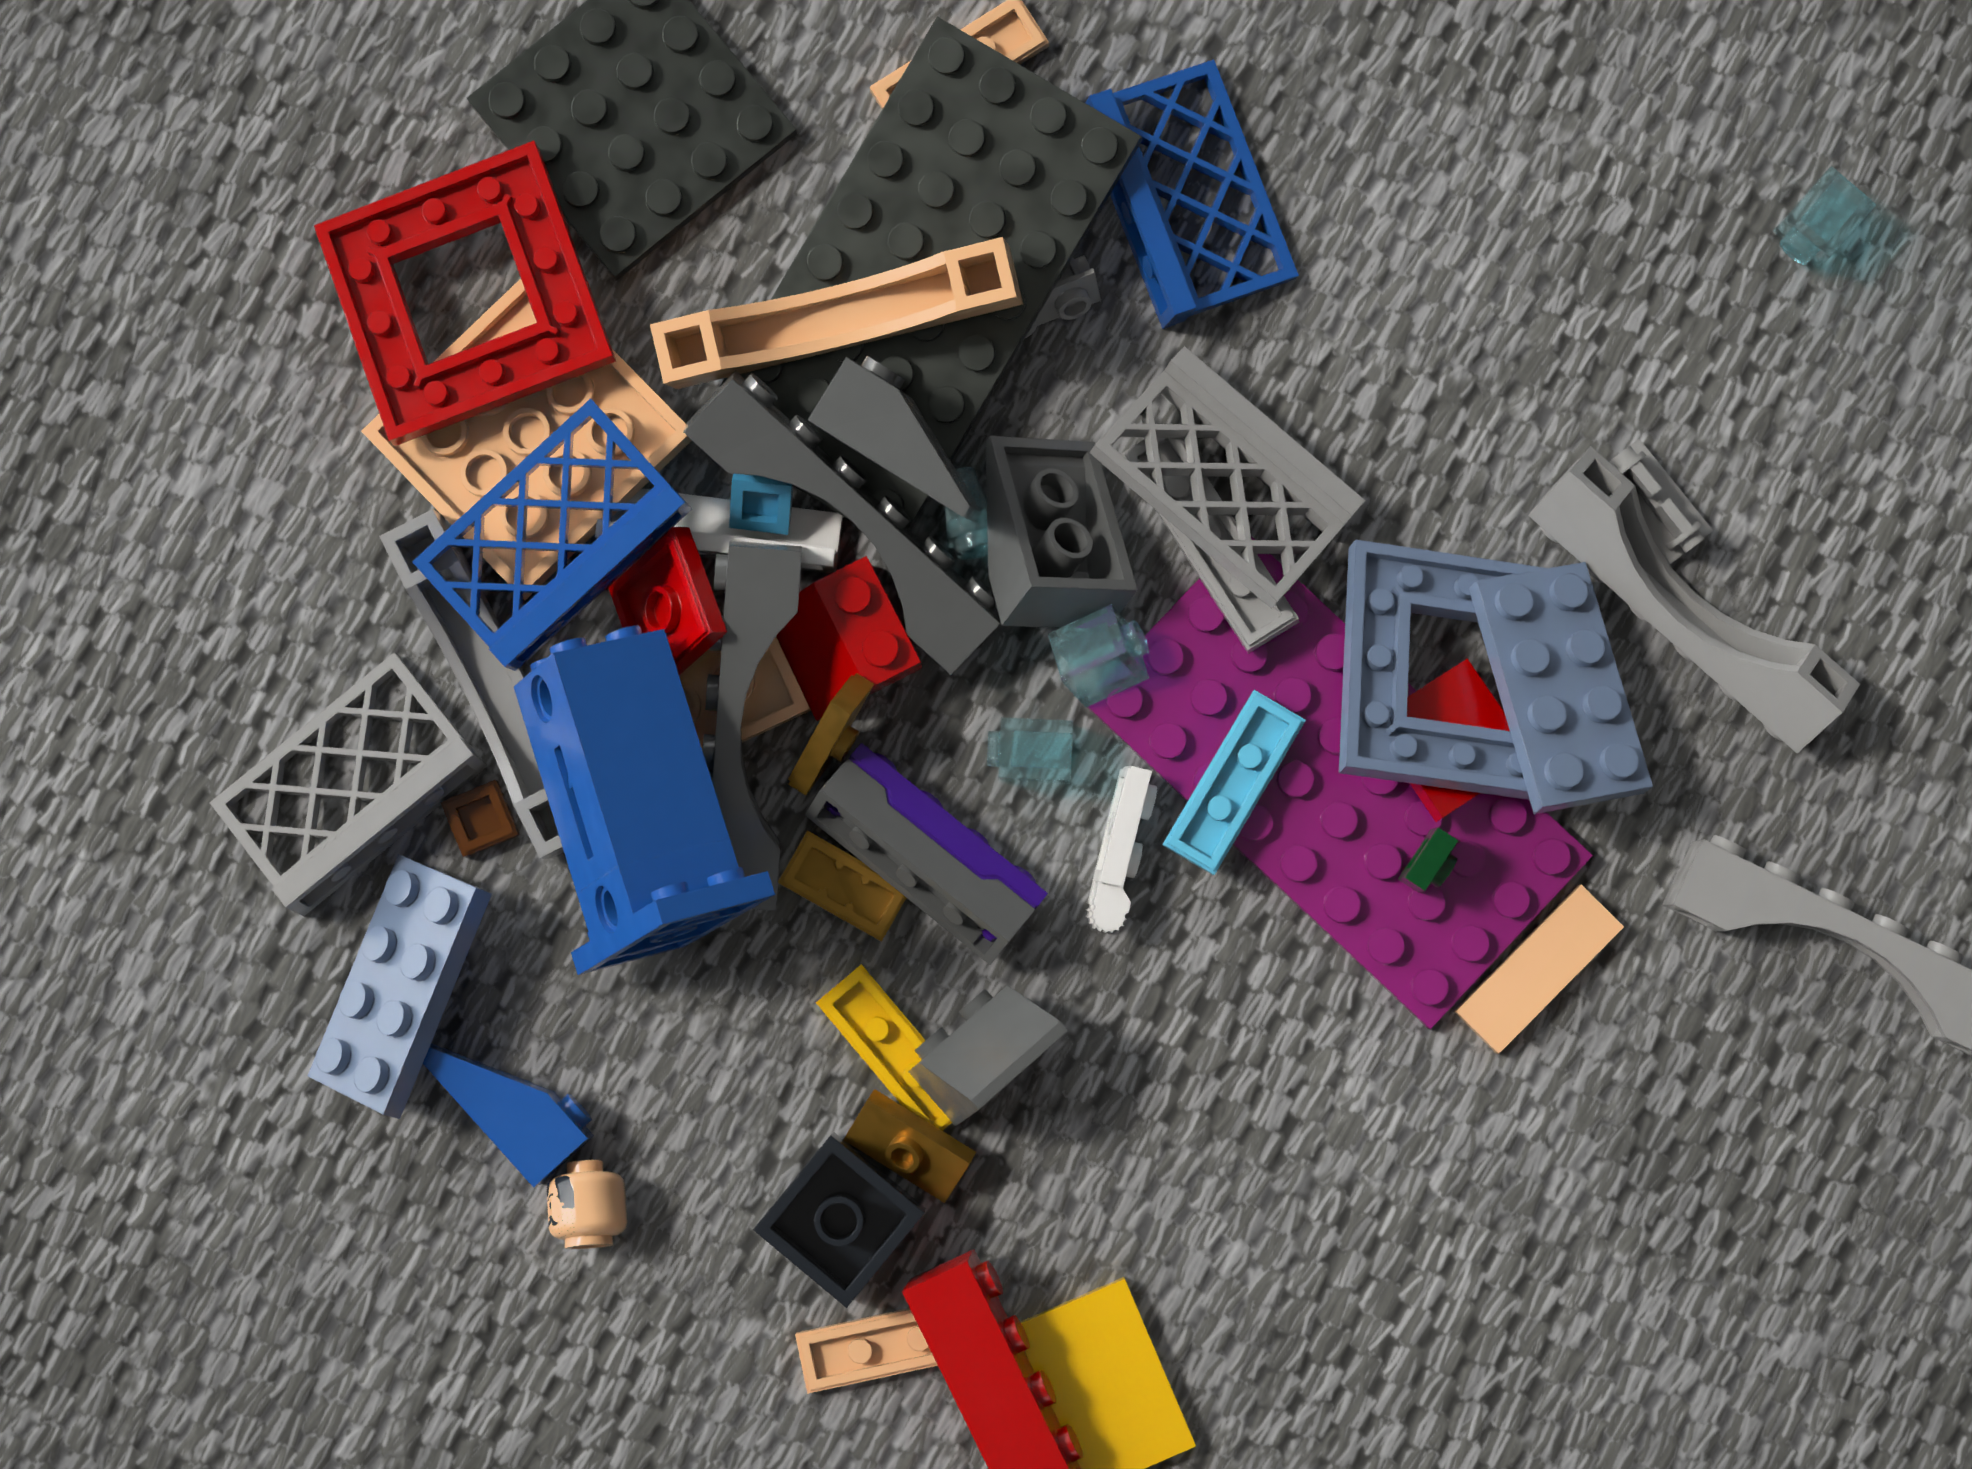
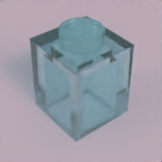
(1823, 219)
(1100, 655)
(1032, 750)

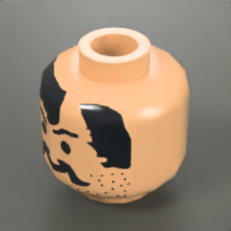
(586, 1205)

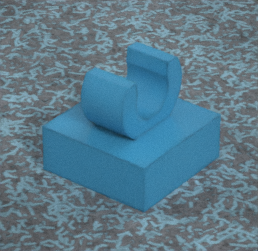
(760, 504)

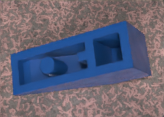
(519, 1117)

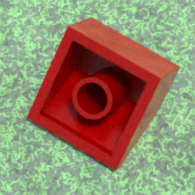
(845, 630)

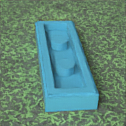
(1233, 782)

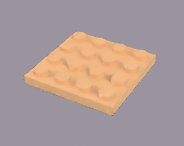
(473, 455)

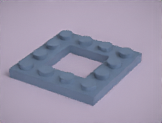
(1375, 733)

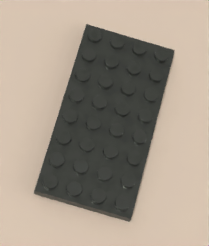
(951, 162)

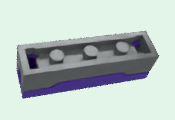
(925, 853)

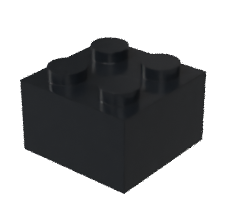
(840, 1219)

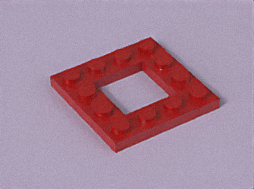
(361, 260)

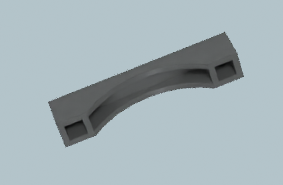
(755, 438)
(759, 602)

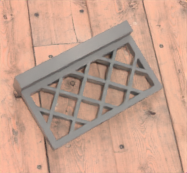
(1252, 449)
(376, 825)

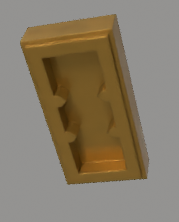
(832, 735)
(842, 886)
(909, 1145)

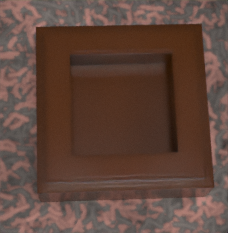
(480, 818)

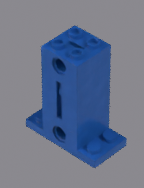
(632, 798)

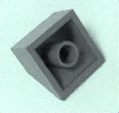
(985, 1052)

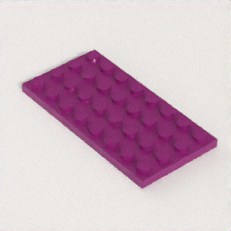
(1335, 836)

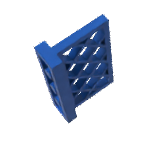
(1147, 222)
(588, 573)

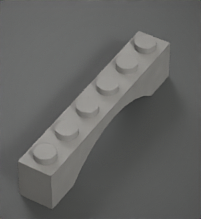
(479, 673)
(1778, 680)
(1732, 893)

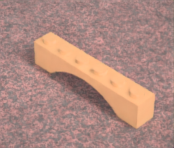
(837, 317)

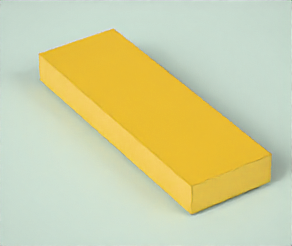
(882, 1039)

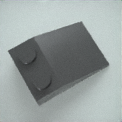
(886, 426)
(1052, 533)

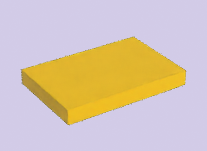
(1108, 1380)

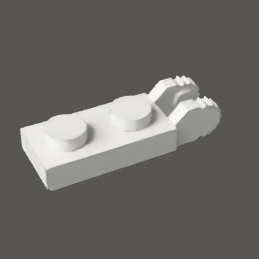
(1119, 851)

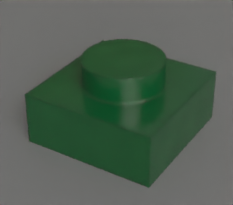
(1431, 861)

